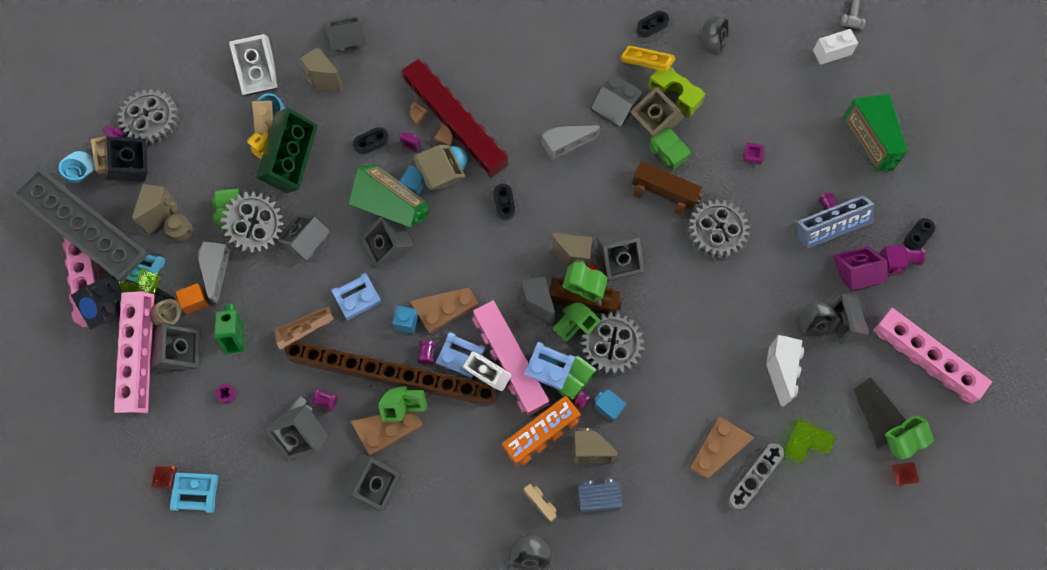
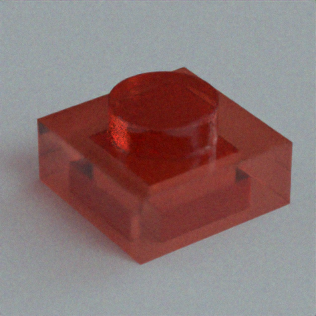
(905, 474)
(164, 477)

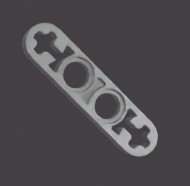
(758, 478)

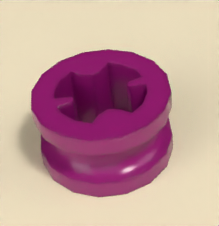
(226, 387)
(581, 400)

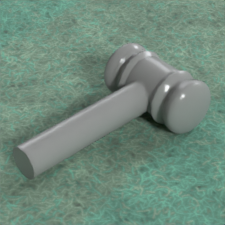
(851, 20)

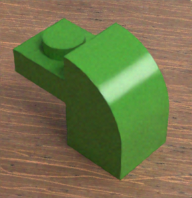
(576, 317)
(399, 401)

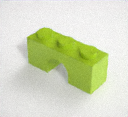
(690, 96)

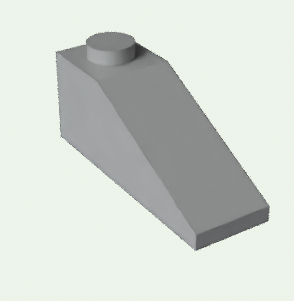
(565, 139)
(213, 264)

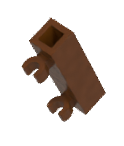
(667, 186)
(609, 302)

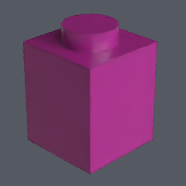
(896, 259)

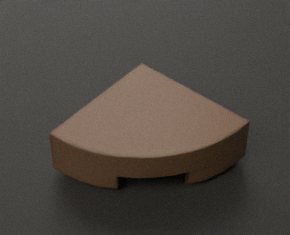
(417, 113)
(444, 136)

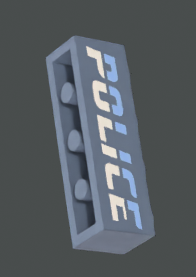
(835, 221)

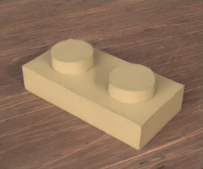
(262, 116)
(98, 153)
(546, 509)

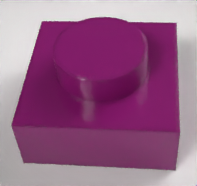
(112, 131)
(410, 141)
(753, 153)

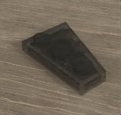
(878, 410)

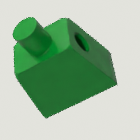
(229, 330)

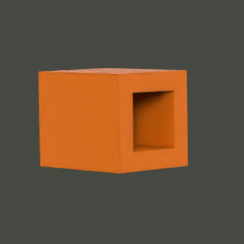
(192, 298)

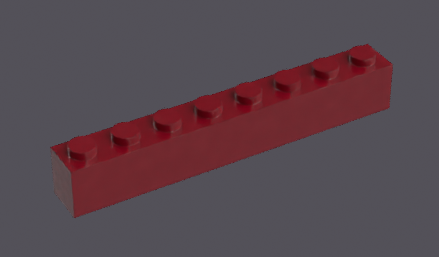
(454, 116)

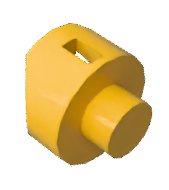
(258, 143)

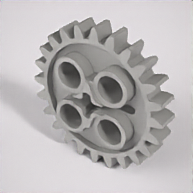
(148, 116)
(235, 216)
(718, 229)
(630, 347)

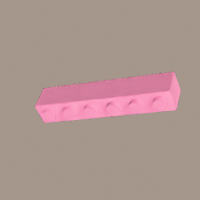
(510, 357)

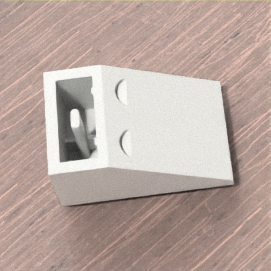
(784, 367)

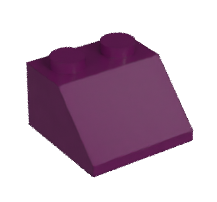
(861, 268)

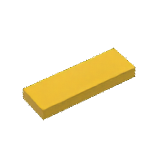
(647, 58)

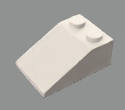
(254, 64)

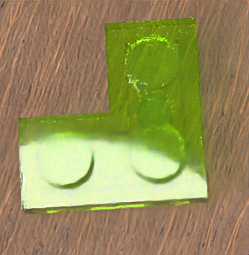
(146, 282)
(805, 436)

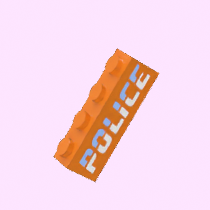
(541, 430)

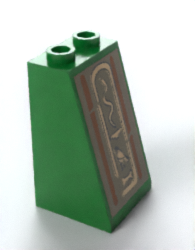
(877, 130)
(387, 197)

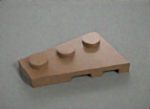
(444, 308)
(298, 328)
(381, 434)
(719, 447)

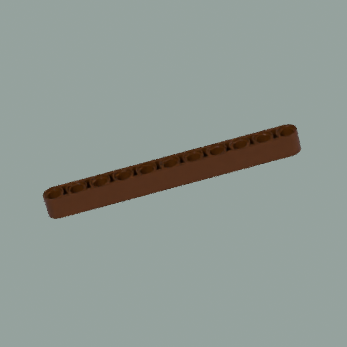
(382, 367)

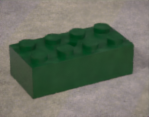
(287, 150)

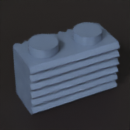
(599, 496)

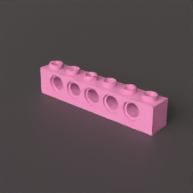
(77, 279)
(134, 353)
(942, 356)

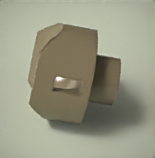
(178, 227)
(165, 312)

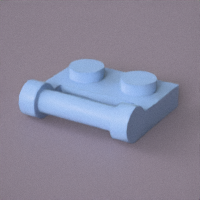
(359, 301)
(454, 360)
(548, 372)

